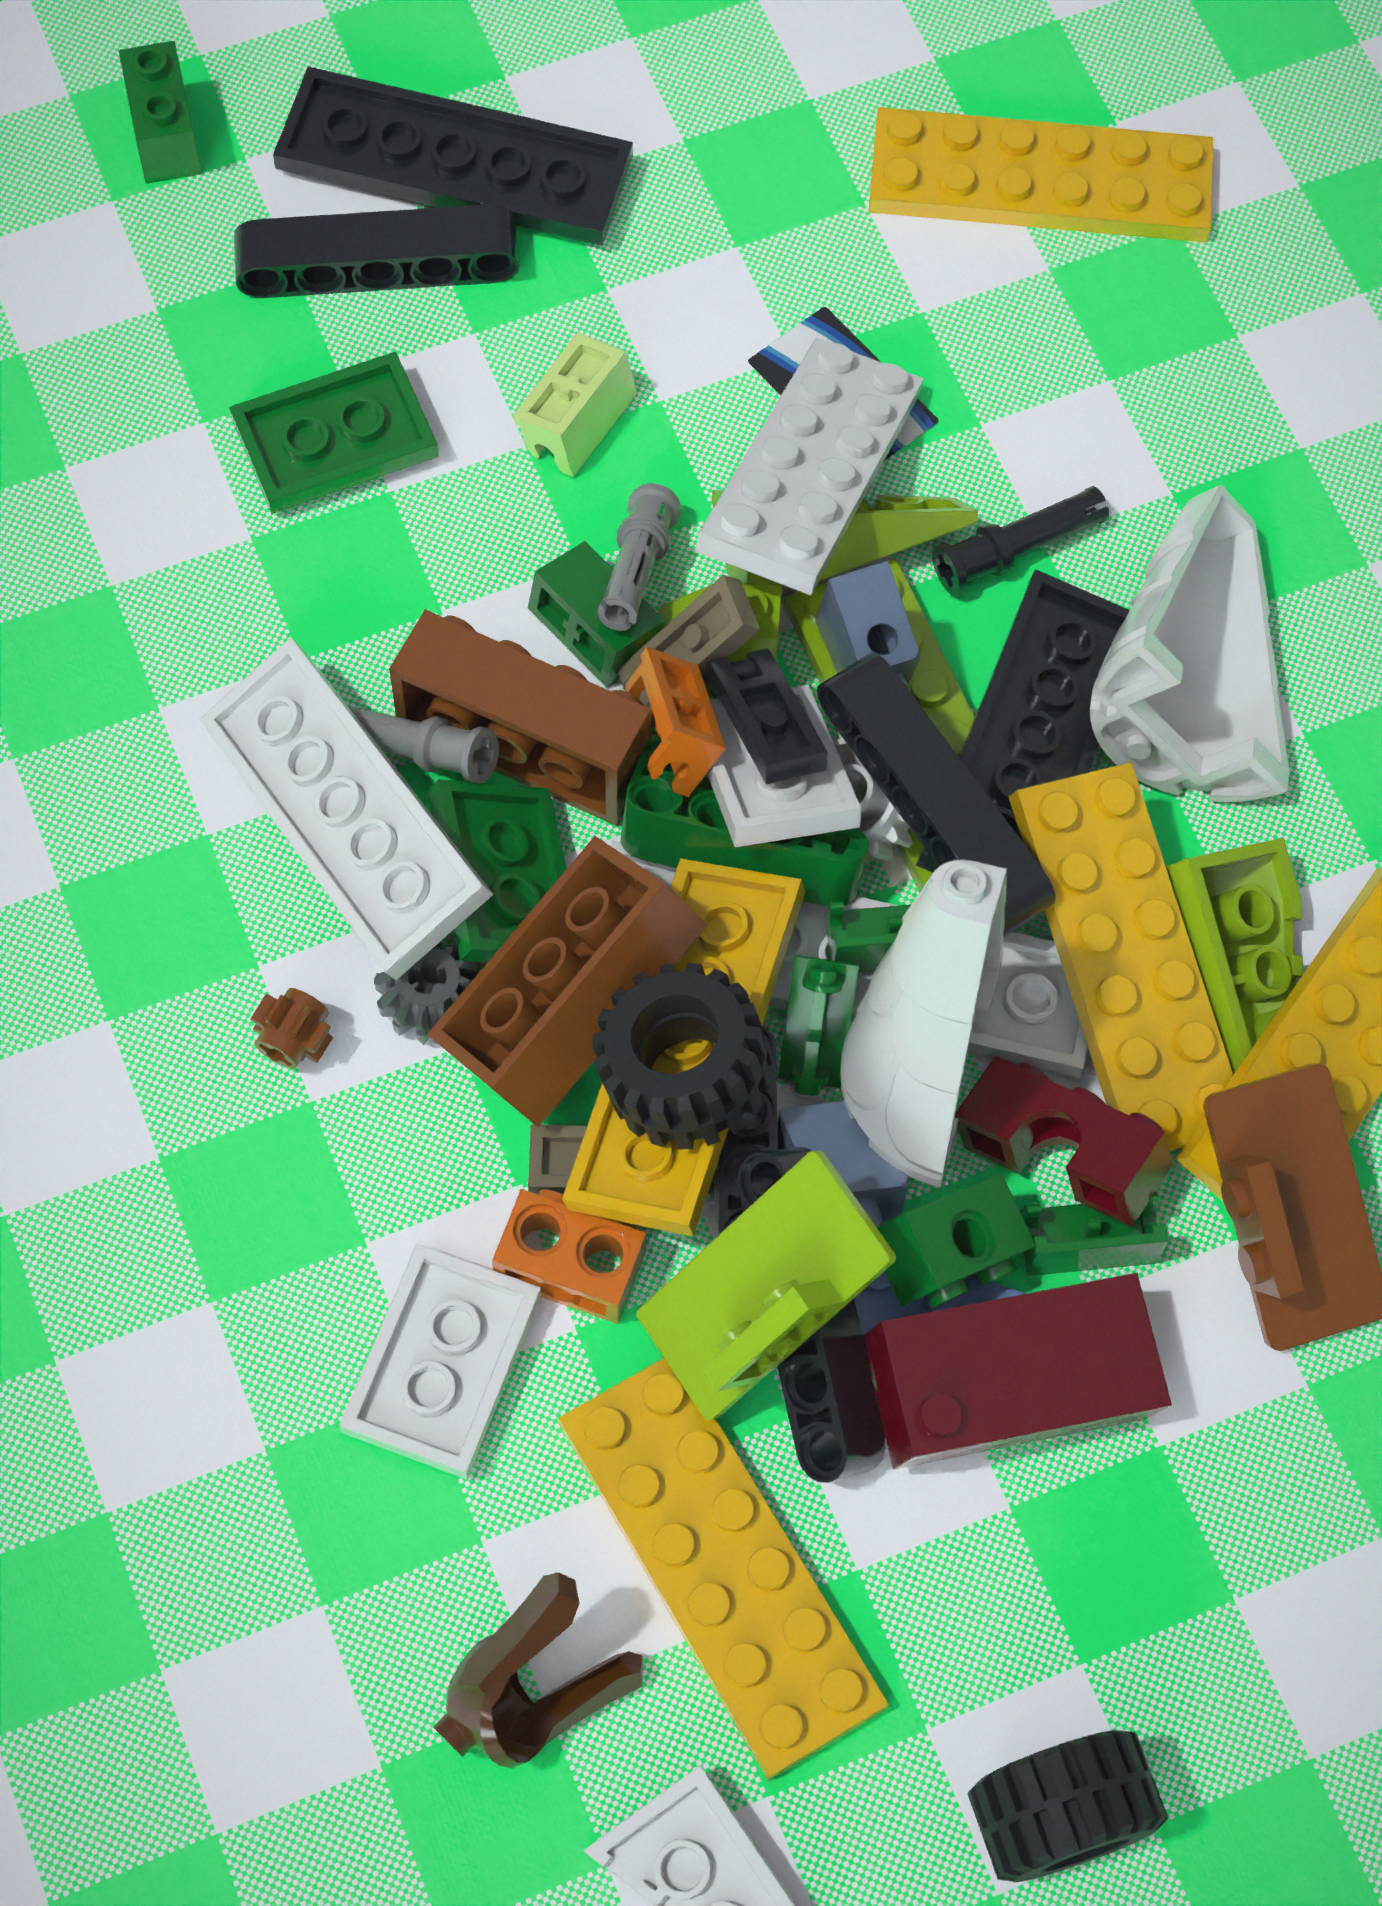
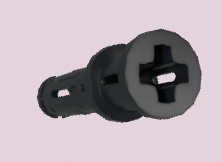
(997, 547)

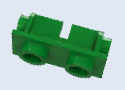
(817, 1023)

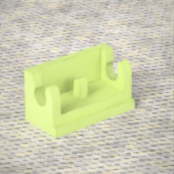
(576, 402)

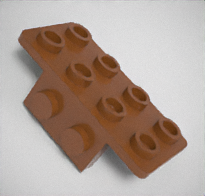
(1295, 1206)

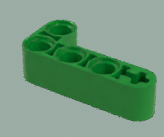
(670, 826)

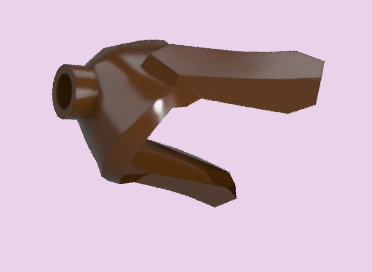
(491, 1707)

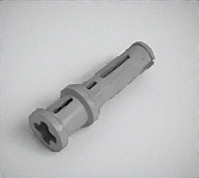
(642, 541)
(434, 743)

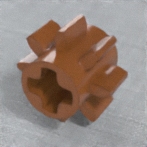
(291, 1028)

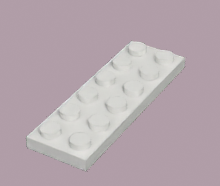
(810, 466)
(345, 809)

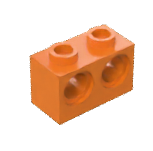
(562, 1268)

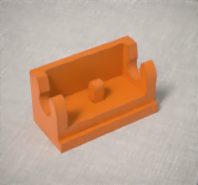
(682, 718)

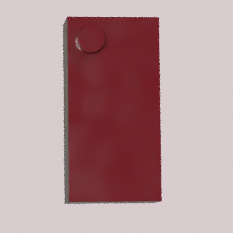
(1015, 1370)

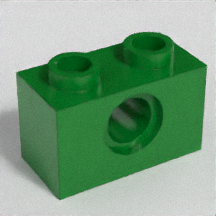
(159, 112)
(955, 1239)

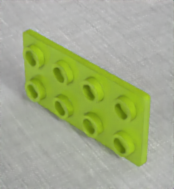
(765, 1285)

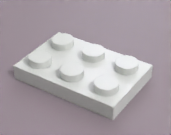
(784, 808)
(441, 1360)

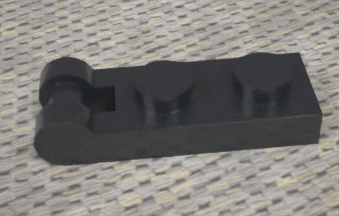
(767, 716)

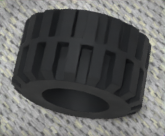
(673, 1010)
(1067, 1805)

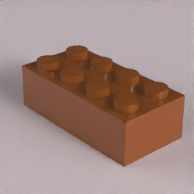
(547, 718)
(538, 999)

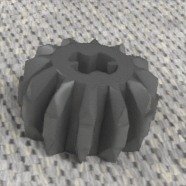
(405, 996)

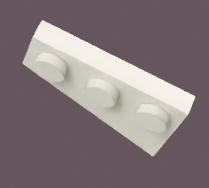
(689, 1851)

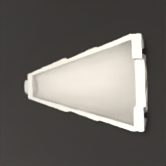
(1194, 664)
(917, 1018)

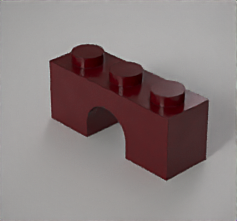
(1021, 1110)

